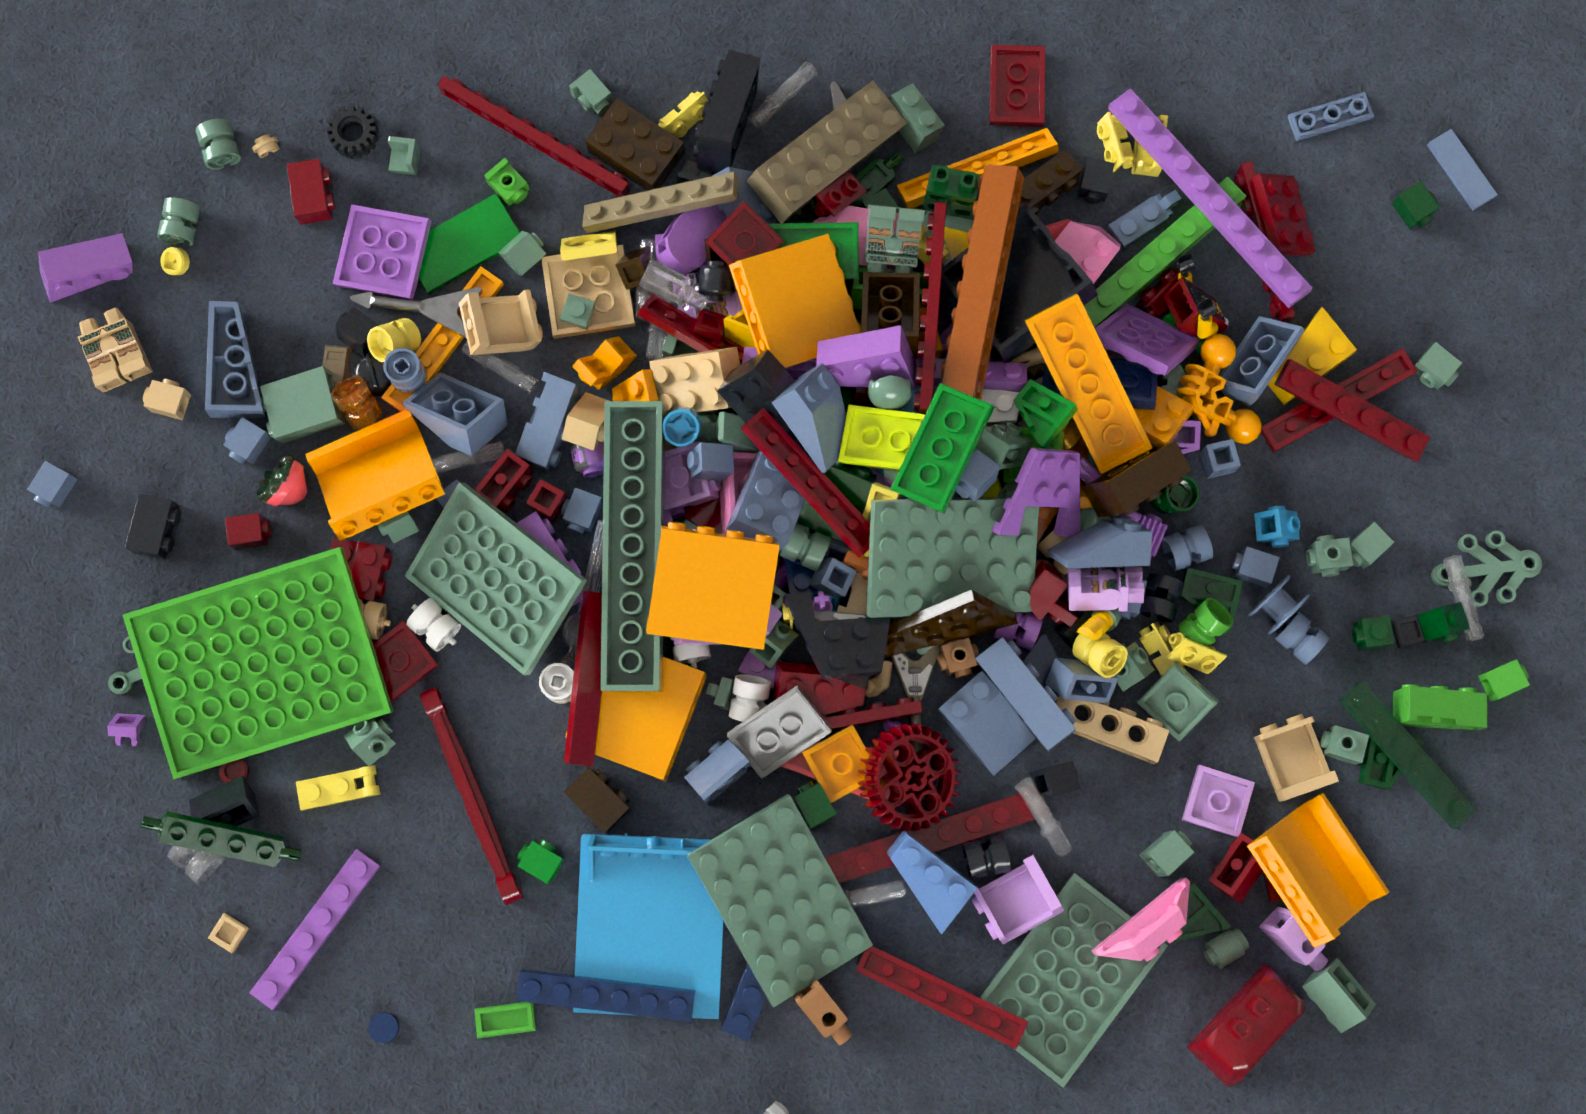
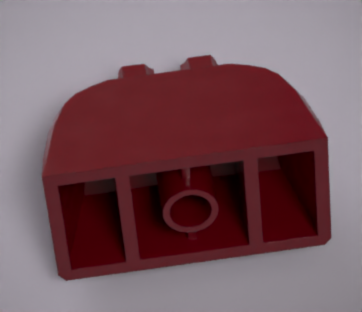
(1248, 1026)

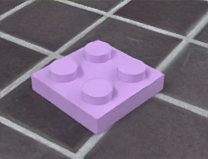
(1218, 801)

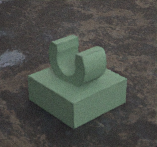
(722, 693)

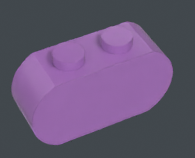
(683, 241)

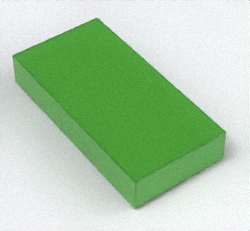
(505, 1019)

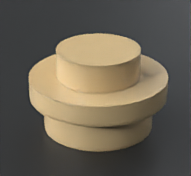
(265, 144)

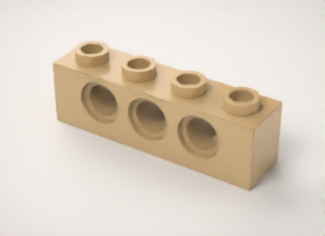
(1153, 735)

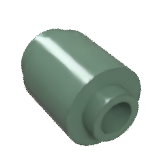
(1226, 948)

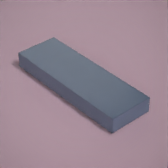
(1462, 169)

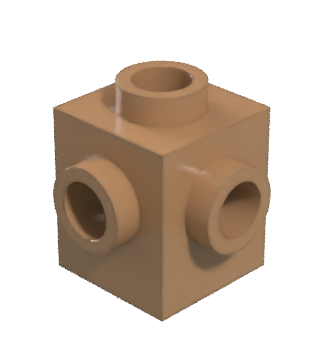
(956, 667)

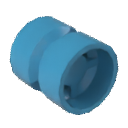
(682, 426)

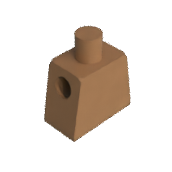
(816, 1003)

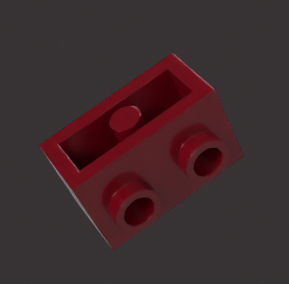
(310, 191)
(505, 480)
(1237, 870)

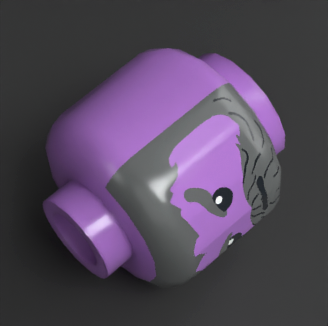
(587, 461)

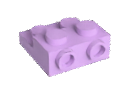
(680, 487)

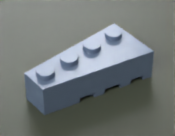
(229, 370)
(1025, 693)

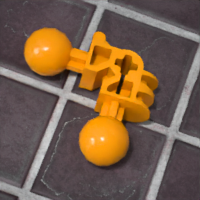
(1200, 390)

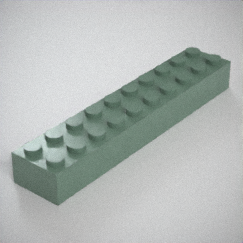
(631, 544)

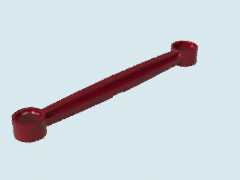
(472, 796)

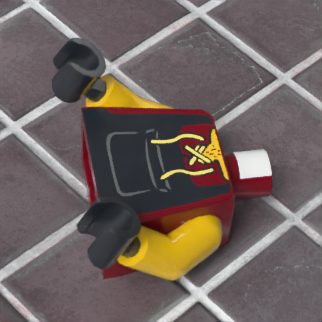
(1192, 307)

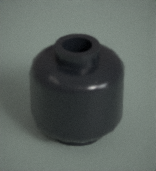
(716, 281)

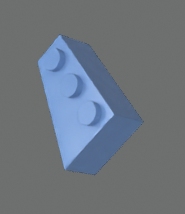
(932, 880)

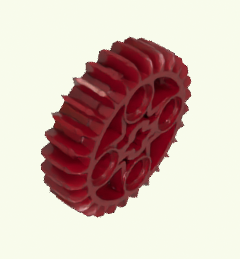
(914, 777)

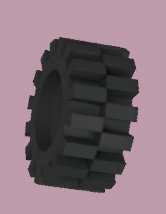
(349, 117)

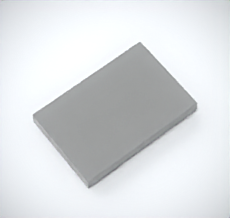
(779, 731)

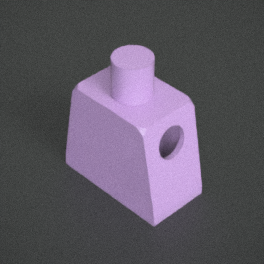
(1291, 939)

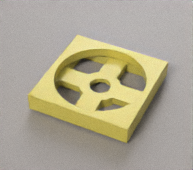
(588, 245)

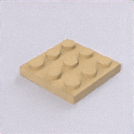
(591, 279)

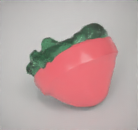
(284, 484)

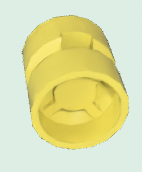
(393, 335)
(1102, 655)

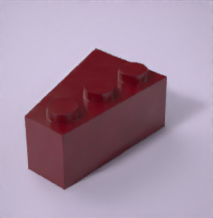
(825, 694)

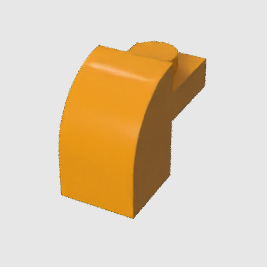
(606, 363)

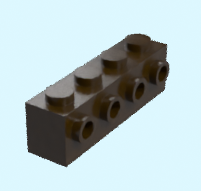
(1050, 181)

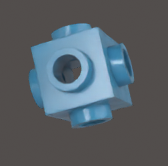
(1277, 526)

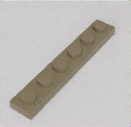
(660, 202)

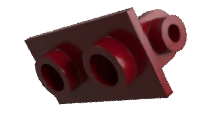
(838, 195)
(1153, 297)

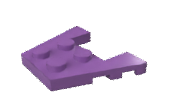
(1045, 480)

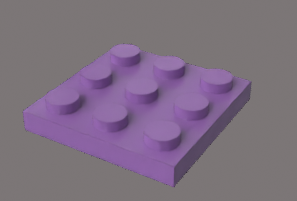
(382, 252)
(1146, 339)

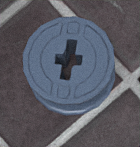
(1279, 605)

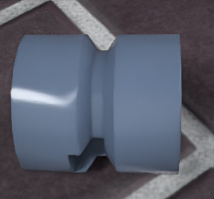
(405, 370)
(1191, 546)
(1302, 638)

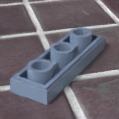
(1317, 120)

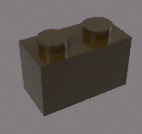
(598, 800)

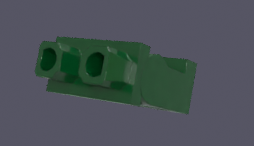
(954, 186)

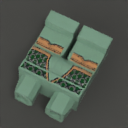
(890, 249)

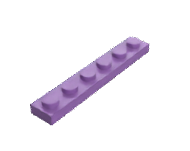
(315, 929)

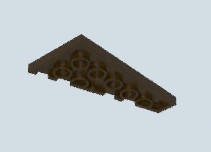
(947, 621)

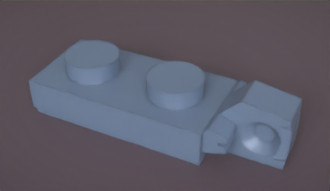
(1143, 218)

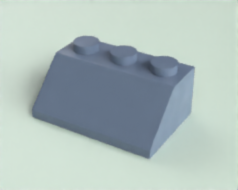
(1258, 359)

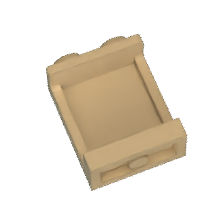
(500, 323)
(1294, 758)

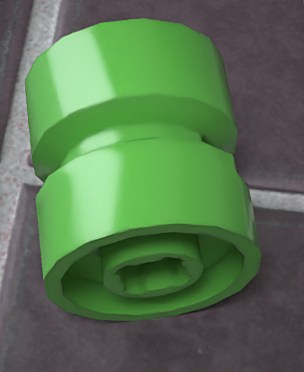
(1208, 621)

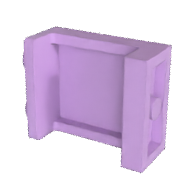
(1017, 901)

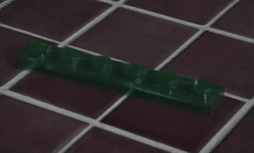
(1407, 755)

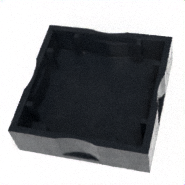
(1035, 280)

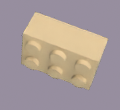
(693, 379)

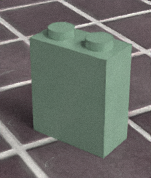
(301, 405)

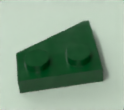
(1203, 585)
(1377, 767)
(1201, 916)

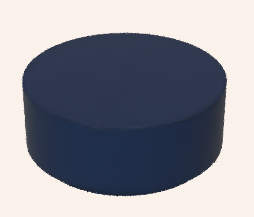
(384, 1027)

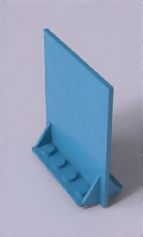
(648, 918)

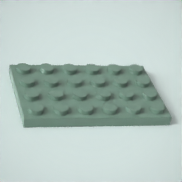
(934, 556)
(495, 578)
(780, 900)
(1064, 986)

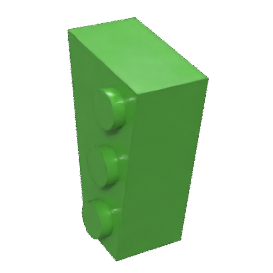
(1440, 707)

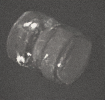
(195, 862)

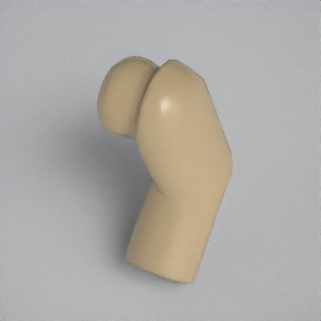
(879, 682)

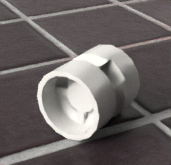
(557, 682)
(750, 696)

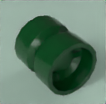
(1178, 498)

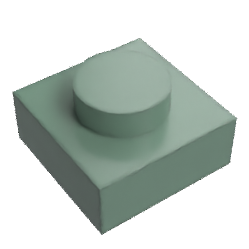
(577, 311)

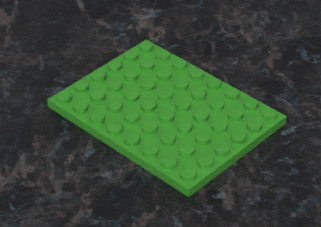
(258, 662)

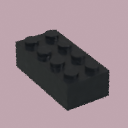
(727, 111)
(756, 386)

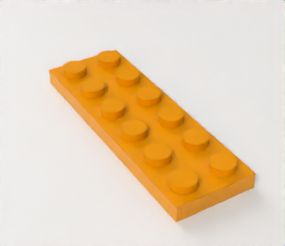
(1090, 381)

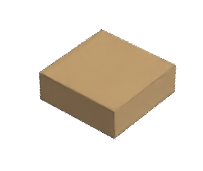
(228, 932)

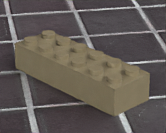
(826, 151)

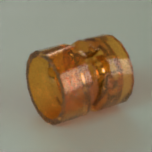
(356, 402)

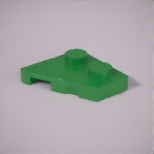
(1044, 412)

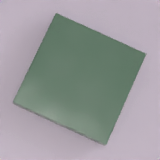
(1178, 701)

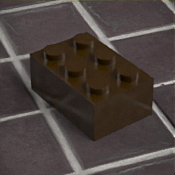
(635, 146)
(892, 302)
(1137, 480)

